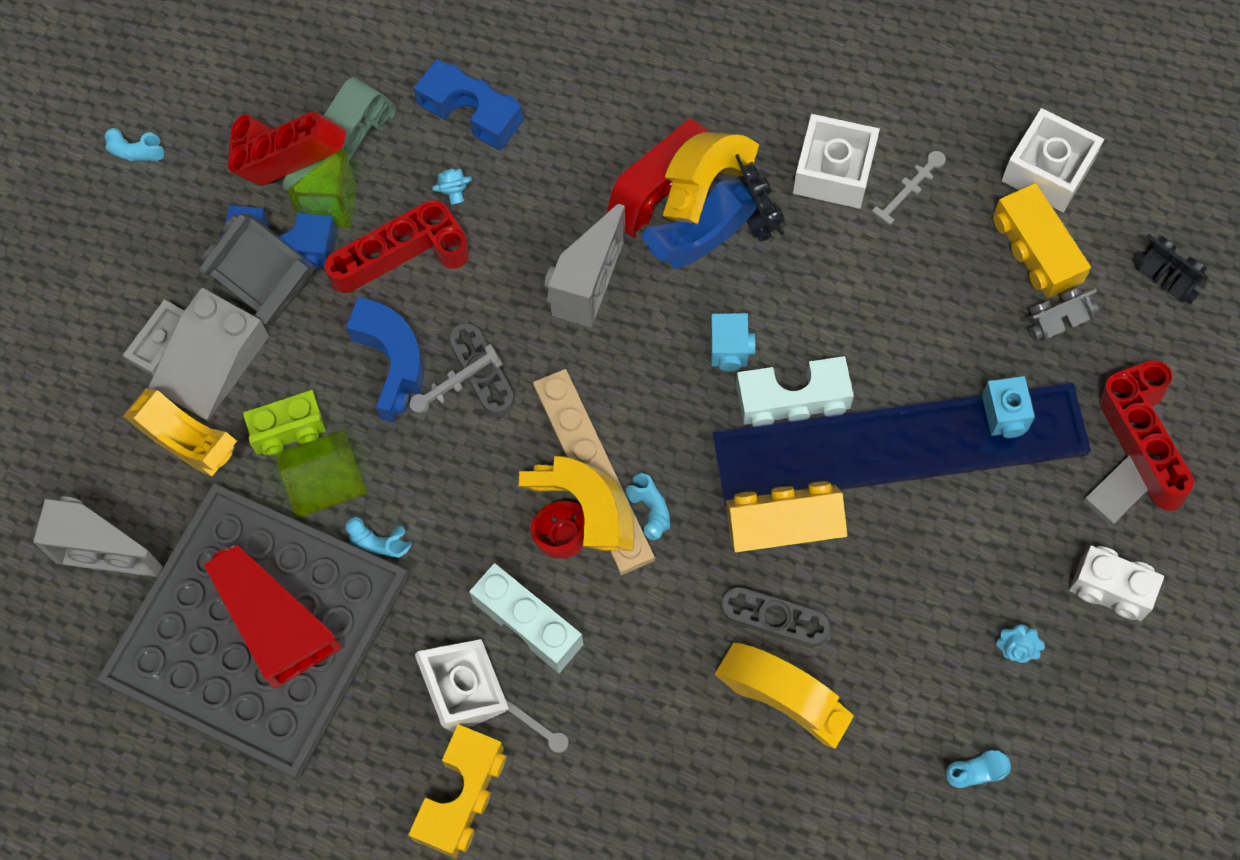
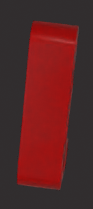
(270, 153)
(645, 180)
(394, 253)
(1166, 479)

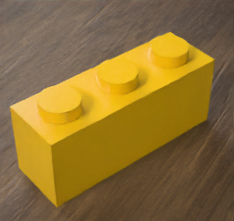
(1040, 241)
(786, 517)

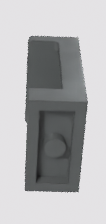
(257, 266)

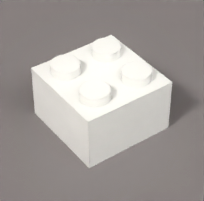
(1054, 157)
(835, 161)

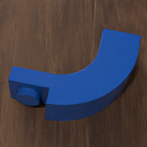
(722, 215)
(388, 332)

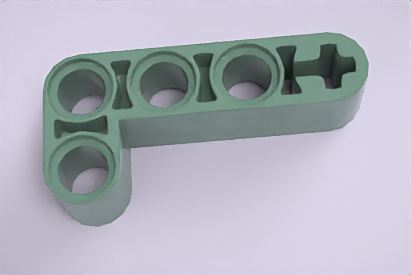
(355, 109)

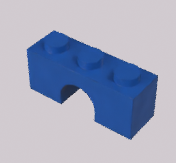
(447, 88)
(311, 236)

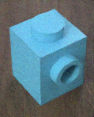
(731, 341)
(1008, 407)

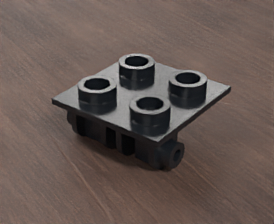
(767, 215)
(1162, 252)

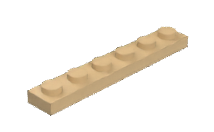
(582, 444)

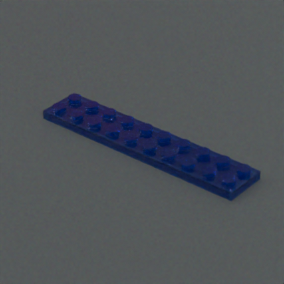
(896, 444)

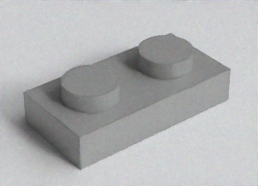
(153, 339)

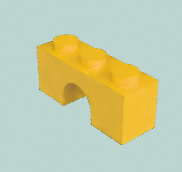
(448, 824)

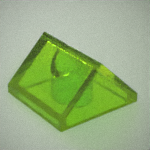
(327, 190)
(320, 473)

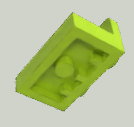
(284, 423)

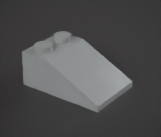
(585, 270)
(207, 354)
(81, 538)

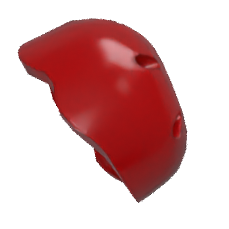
(564, 535)

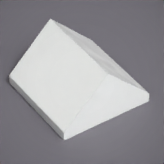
(461, 684)

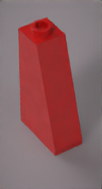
(271, 621)

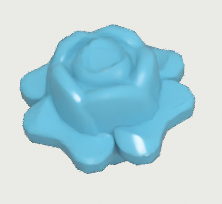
(452, 184)
(1020, 644)

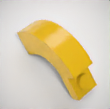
(696, 167)
(179, 433)
(604, 505)
(787, 689)

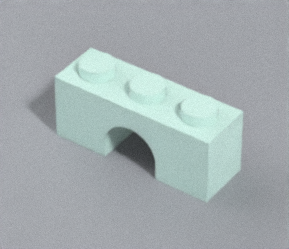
(765, 400)
(527, 616)

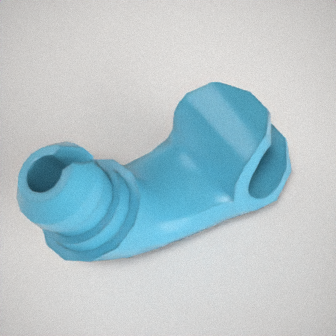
(145, 150)
(648, 493)
(367, 541)
(986, 768)

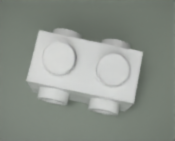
(1116, 583)

